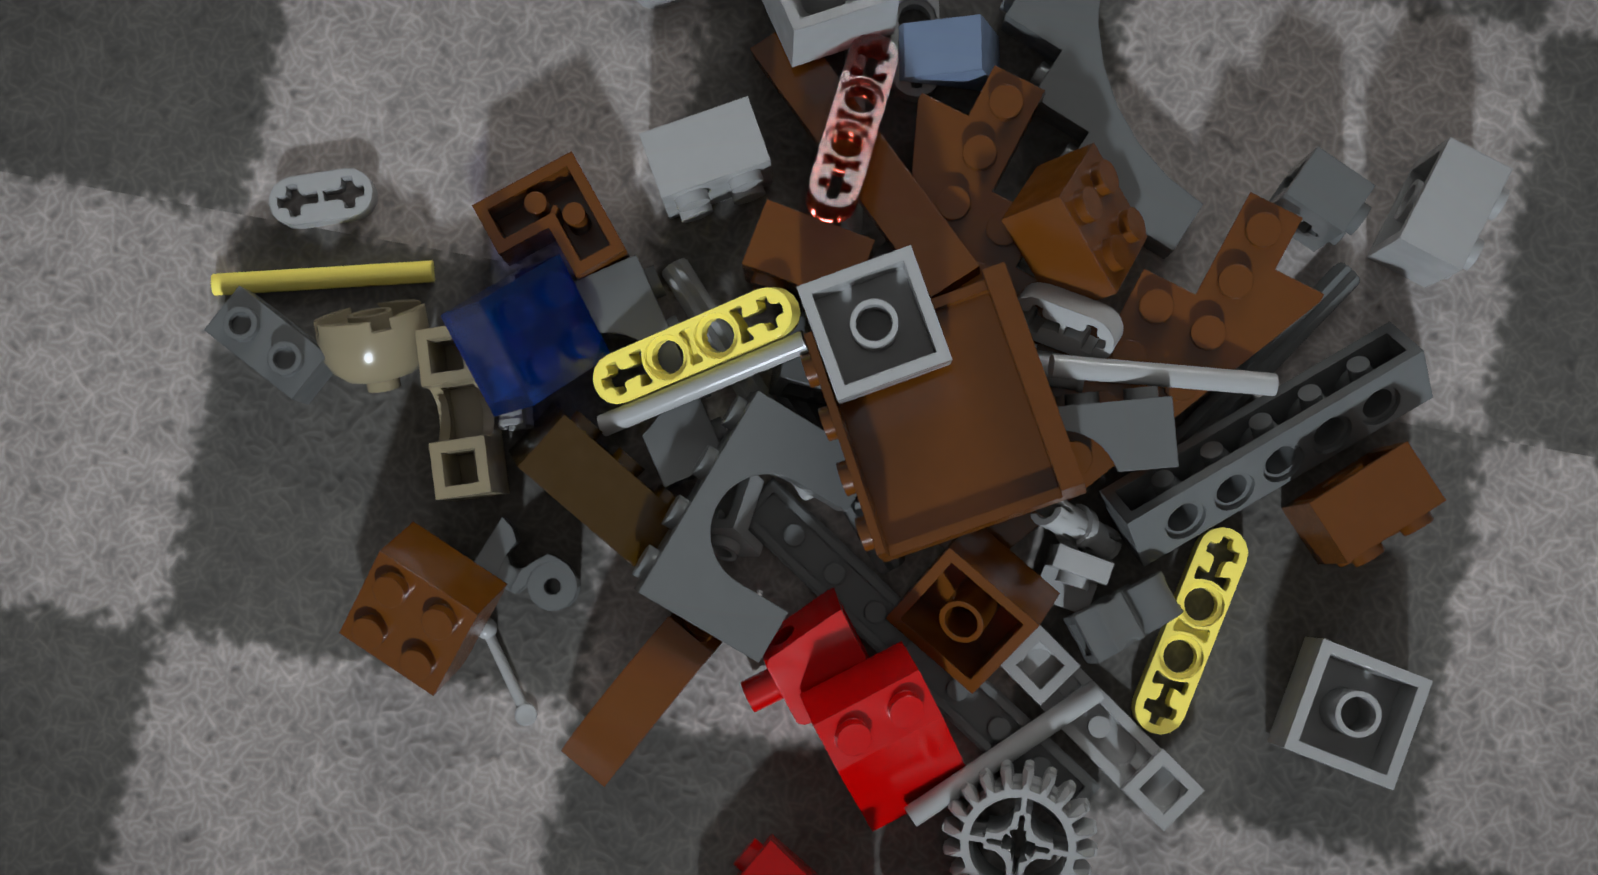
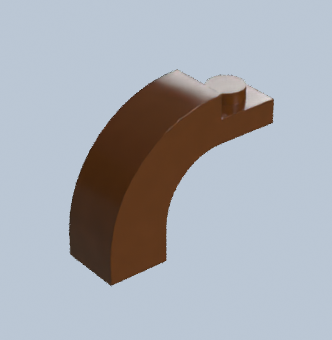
(639, 697)

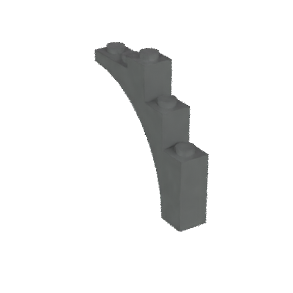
(1084, 107)

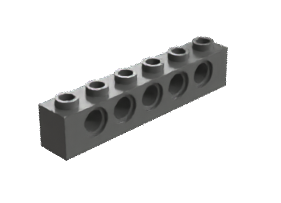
(1269, 442)

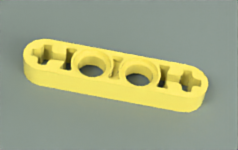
(693, 340)
(1196, 633)

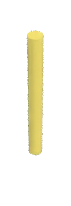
(324, 277)

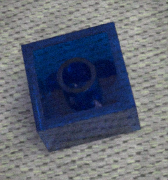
(526, 336)

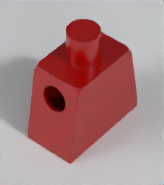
(805, 652)

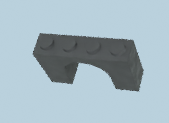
(684, 569)

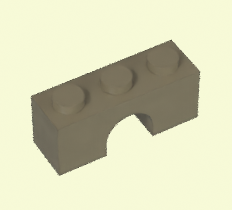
(470, 448)

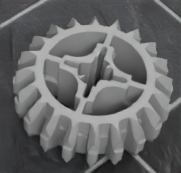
(997, 831)

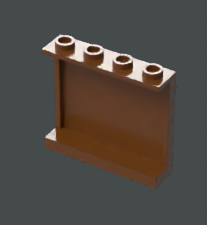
(957, 441)

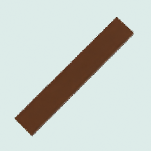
(889, 190)

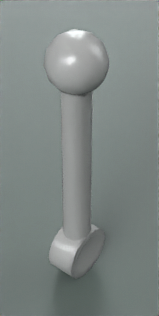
(525, 713)

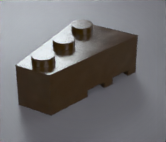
(592, 483)

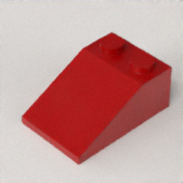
(883, 733)

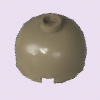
(372, 343)

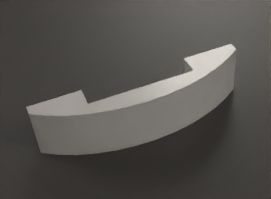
(1105, 731)

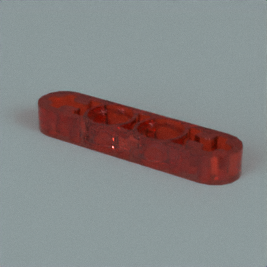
(852, 126)

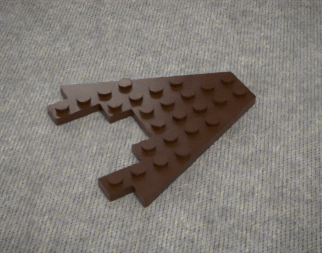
(1221, 326)

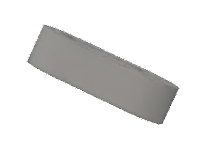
(325, 211)
(1068, 321)

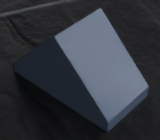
(948, 52)

